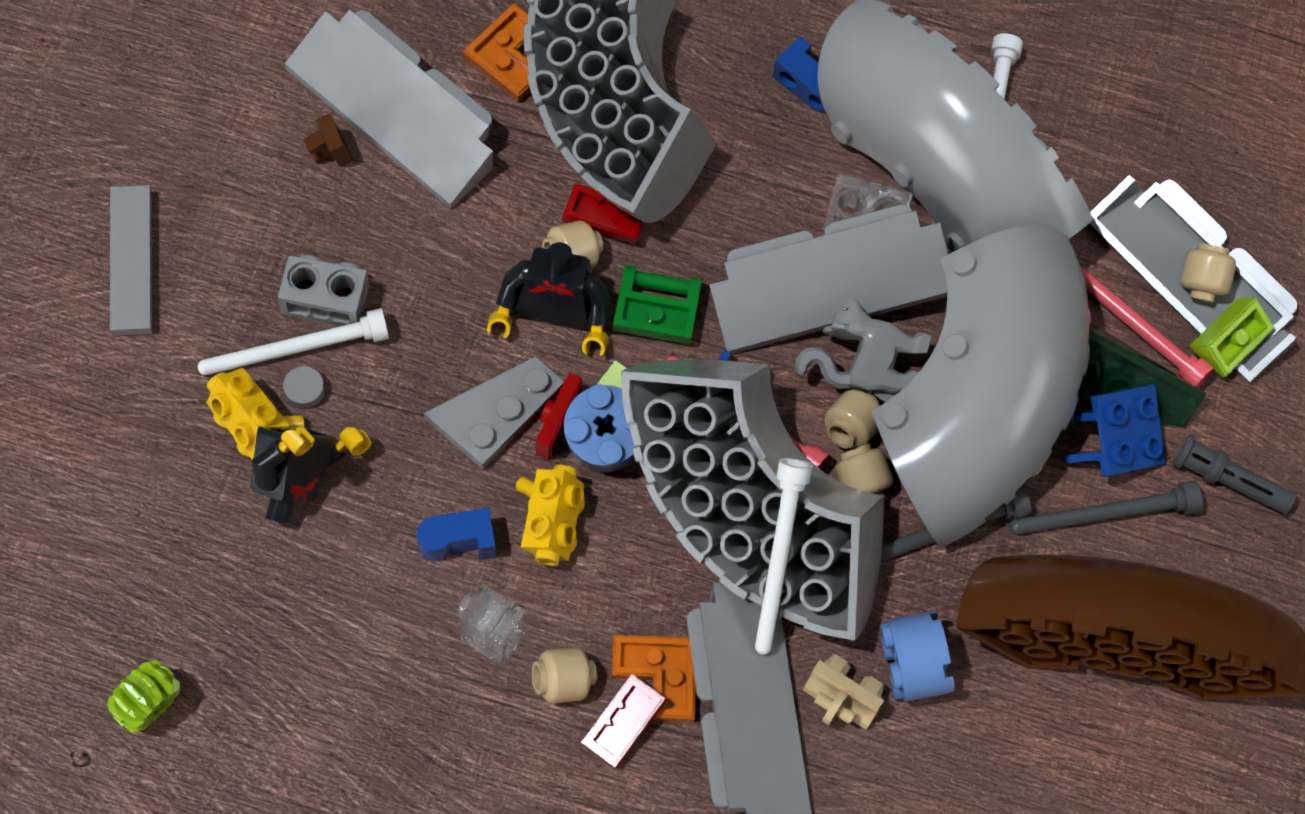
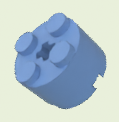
(588, 410)
(919, 656)

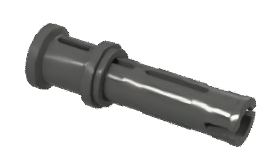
(1217, 461)

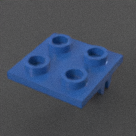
(1127, 431)

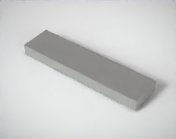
(130, 260)

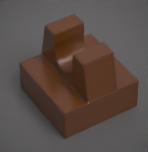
(328, 142)

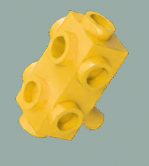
(243, 407)
(552, 513)

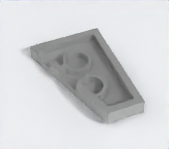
(496, 411)

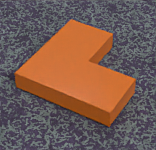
(498, 53)
(666, 663)

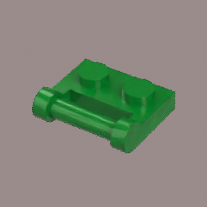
(653, 314)

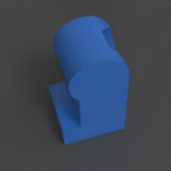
(799, 73)
(457, 533)

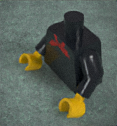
(557, 290)
(293, 462)

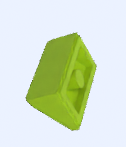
(1233, 335)

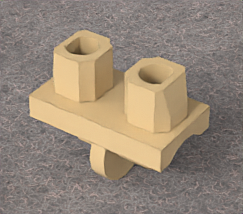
(842, 695)

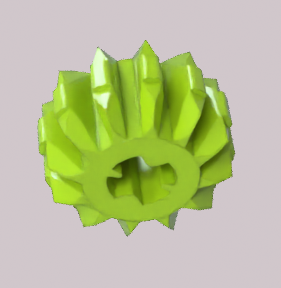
(143, 696)

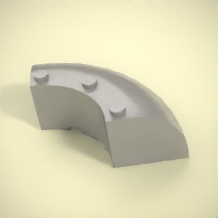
(608, 102)
(940, 128)
(996, 380)
(711, 466)

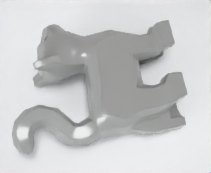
(875, 355)

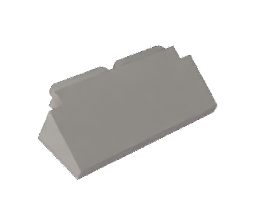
(401, 109)
(1153, 237)
(801, 281)
(753, 727)

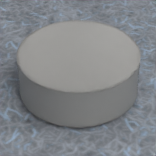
(303, 387)

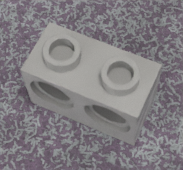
(320, 301)

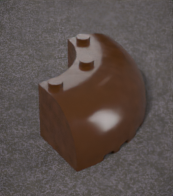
(1134, 625)

